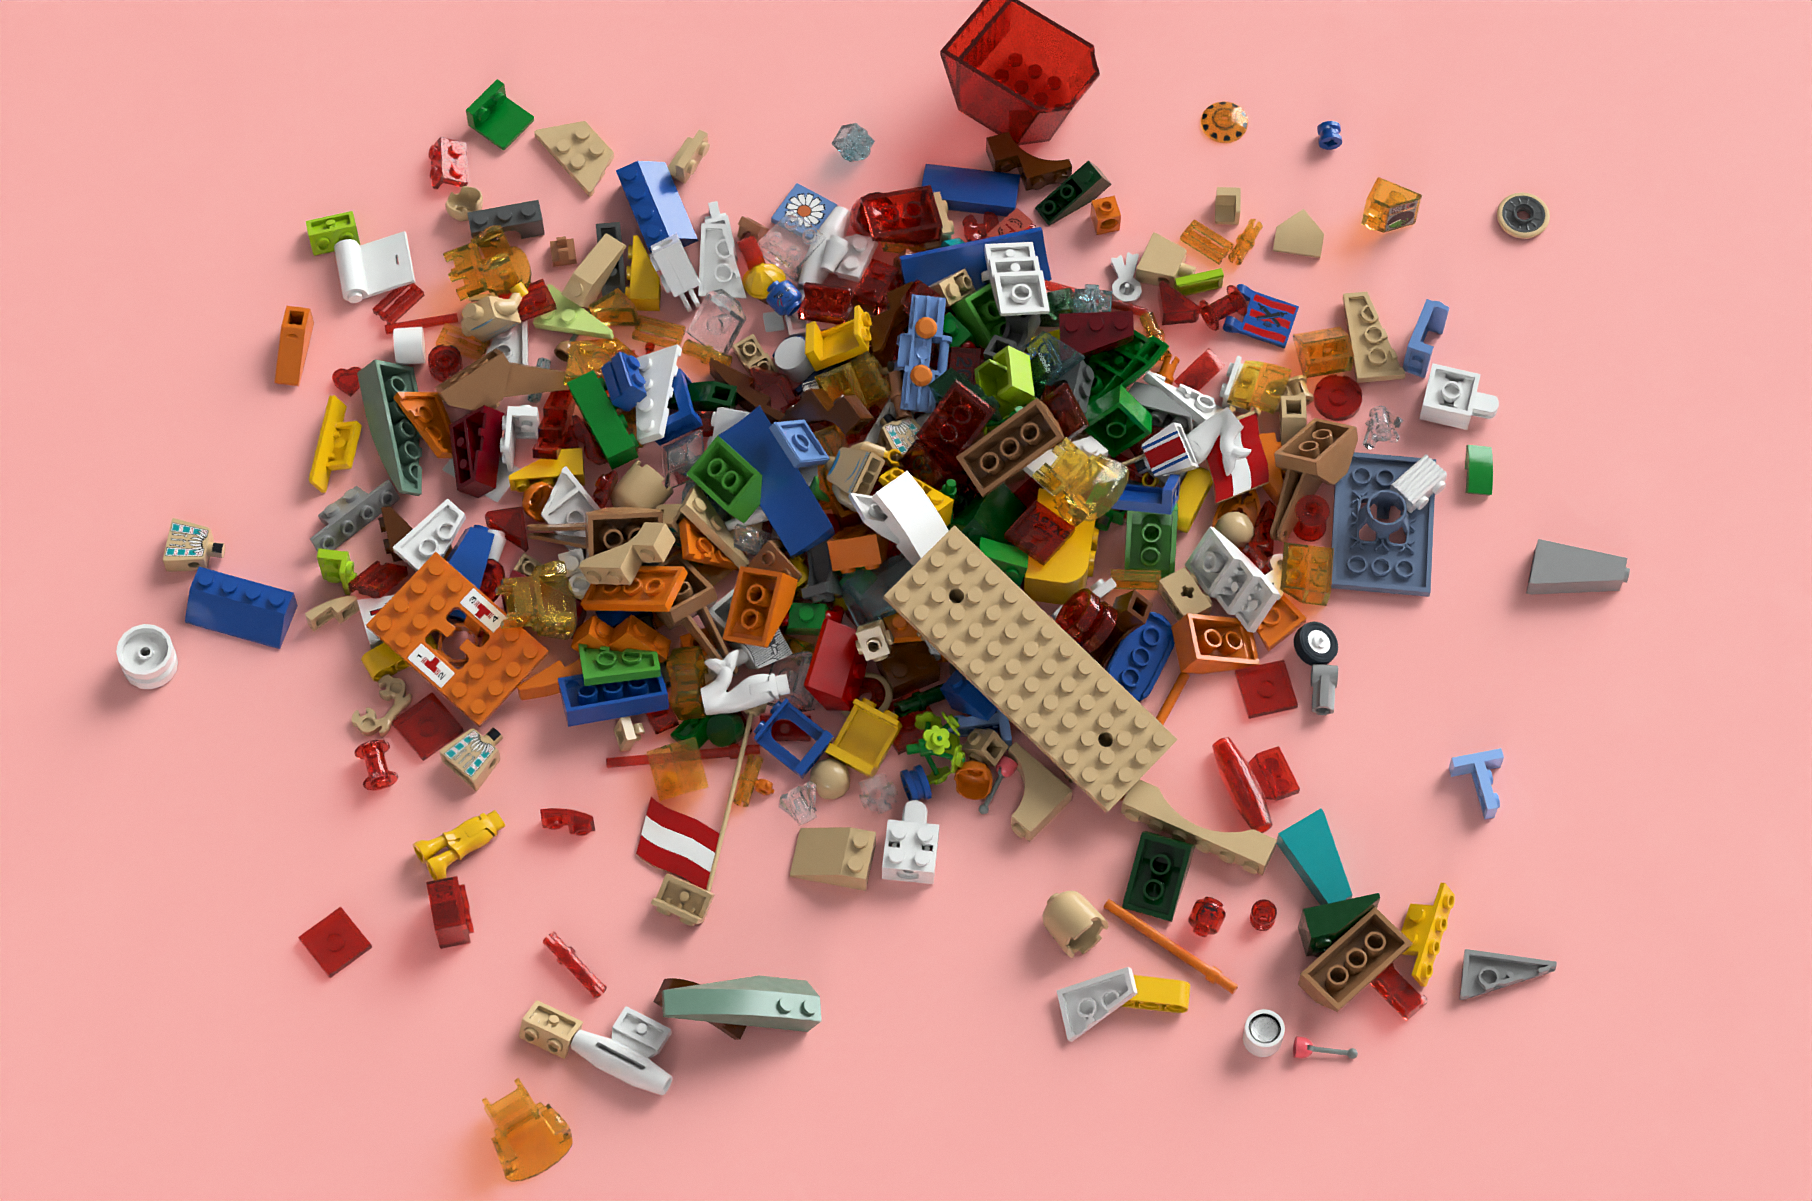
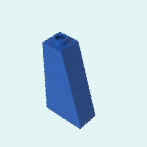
(470, 558)

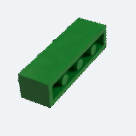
(603, 419)

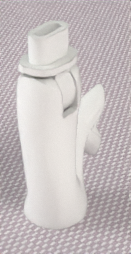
(1205, 435)
(746, 695)

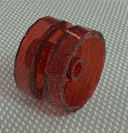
(1087, 619)

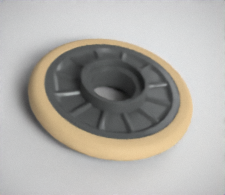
(1518, 227)

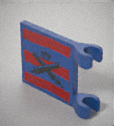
(1266, 318)

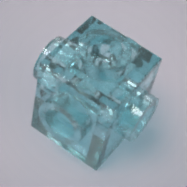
(853, 142)
(1092, 299)

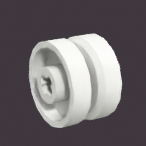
(147, 656)

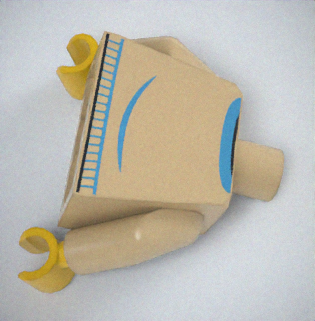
(492, 315)
(857, 470)

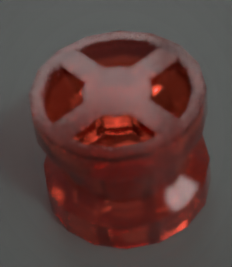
(1264, 909)

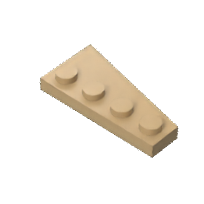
(1372, 351)

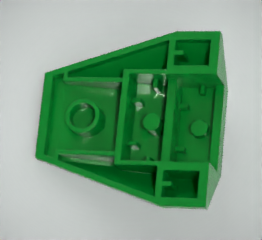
(1124, 364)

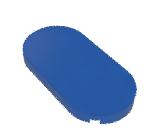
(1142, 656)

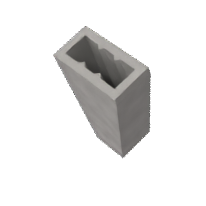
(1574, 570)

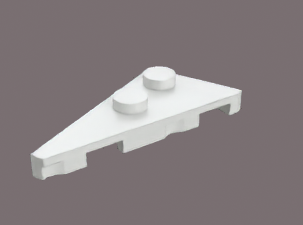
(1197, 404)

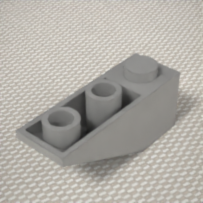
(1161, 407)

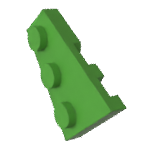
(609, 666)

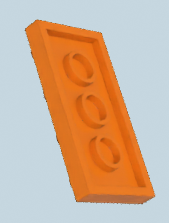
(651, 591)

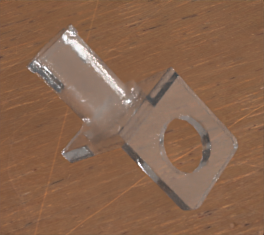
(751, 540)

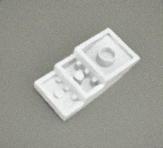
(1016, 279)
(872, 515)
(910, 516)
(1232, 579)

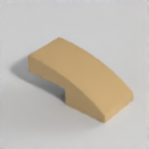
(340, 608)

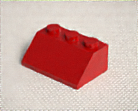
(836, 667)

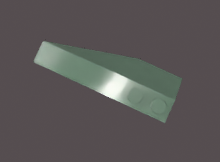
(389, 426)
(747, 1002)

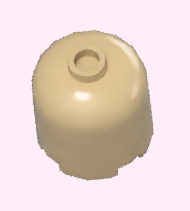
(640, 488)
(1073, 922)

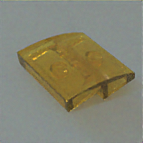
(1259, 386)

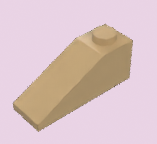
(594, 271)

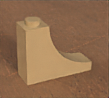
(1042, 797)

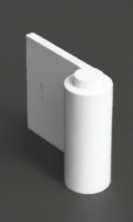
(373, 266)

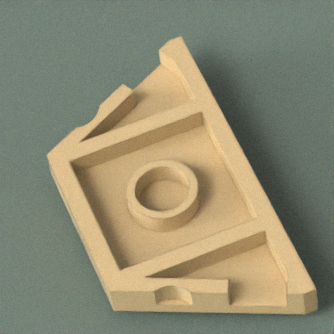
(578, 152)

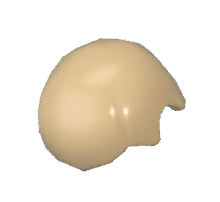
(467, 200)
(1236, 528)
(830, 778)

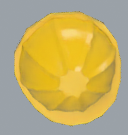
(760, 278)

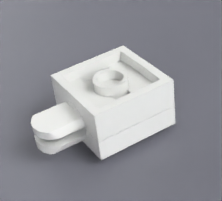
(676, 268)
(1454, 397)
(911, 843)

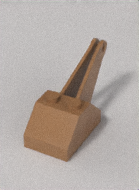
(493, 379)
(1311, 457)
(603, 528)
(692, 600)

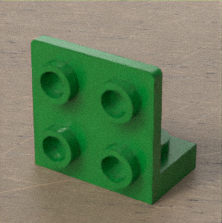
(498, 116)

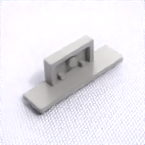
(352, 514)

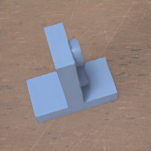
(997, 722)
(1479, 766)

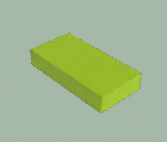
(1199, 282)

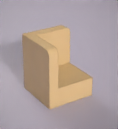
(1227, 205)

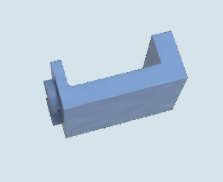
(1419, 354)

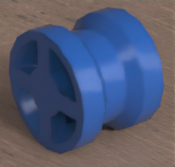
(1329, 135)

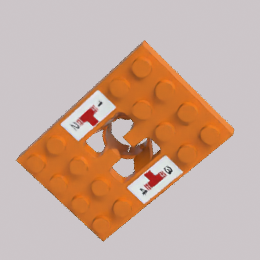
(487, 671)

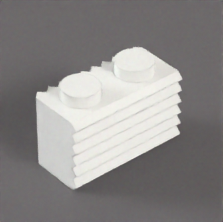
(1420, 483)

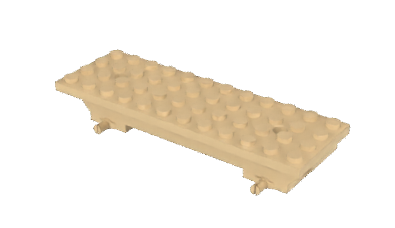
(1030, 669)

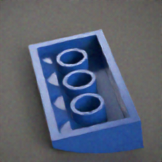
(974, 189)
(610, 700)

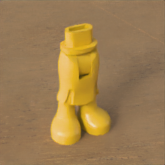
(460, 841)

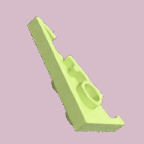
(571, 319)

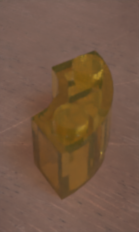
(687, 678)

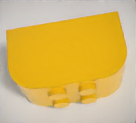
(1069, 566)

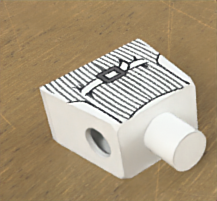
(758, 657)

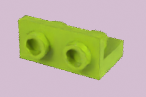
(329, 230)
(336, 567)

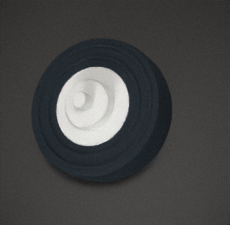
(1315, 643)

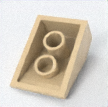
(834, 856)

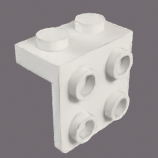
(518, 424)

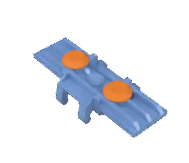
(914, 352)

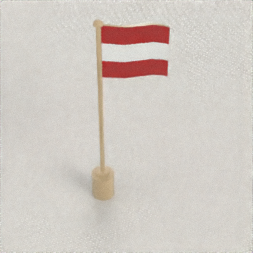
(1248, 472)
(684, 843)

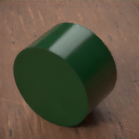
(725, 729)

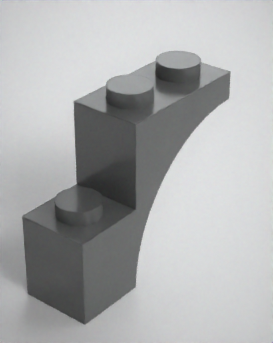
(822, 580)

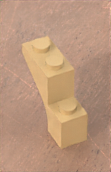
(623, 562)

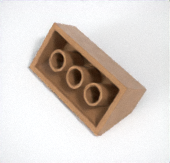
(1011, 446)
(1353, 961)

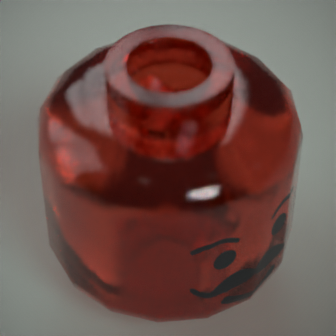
(1206, 916)

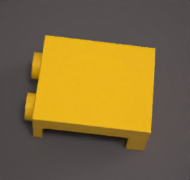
(839, 342)
(865, 737)

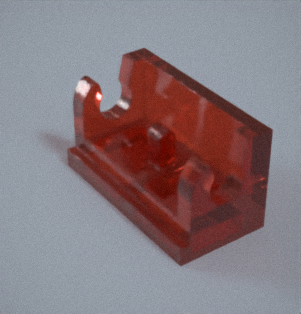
(1398, 992)

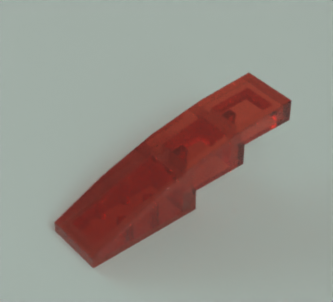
(554, 425)

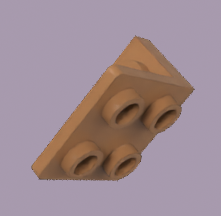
(772, 558)

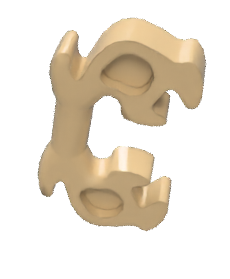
(395, 689)

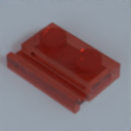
(536, 302)
(378, 579)

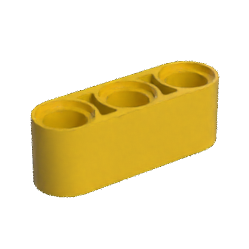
(1192, 496)
(385, 661)
(1160, 995)

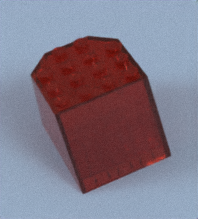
(1018, 70)

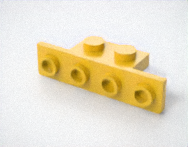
(335, 444)
(1425, 928)

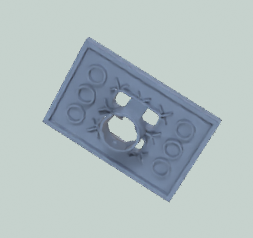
(1380, 563)

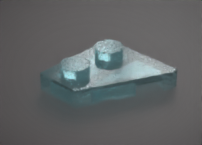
(1056, 353)

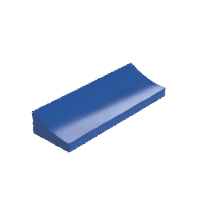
(942, 262)
(784, 492)

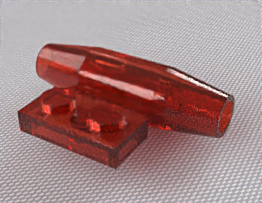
(1254, 781)

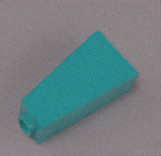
(1315, 858)

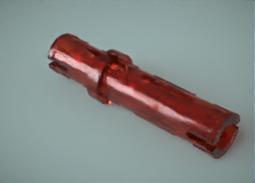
(567, 956)

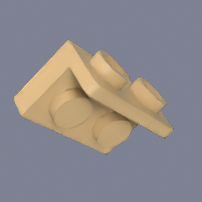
(549, 1028)

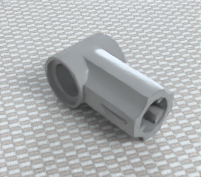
(1324, 681)

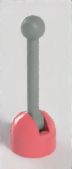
(1005, 768)
(1303, 1048)

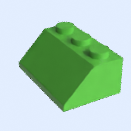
(728, 479)

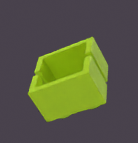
(1007, 384)

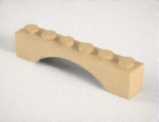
(1246, 848)

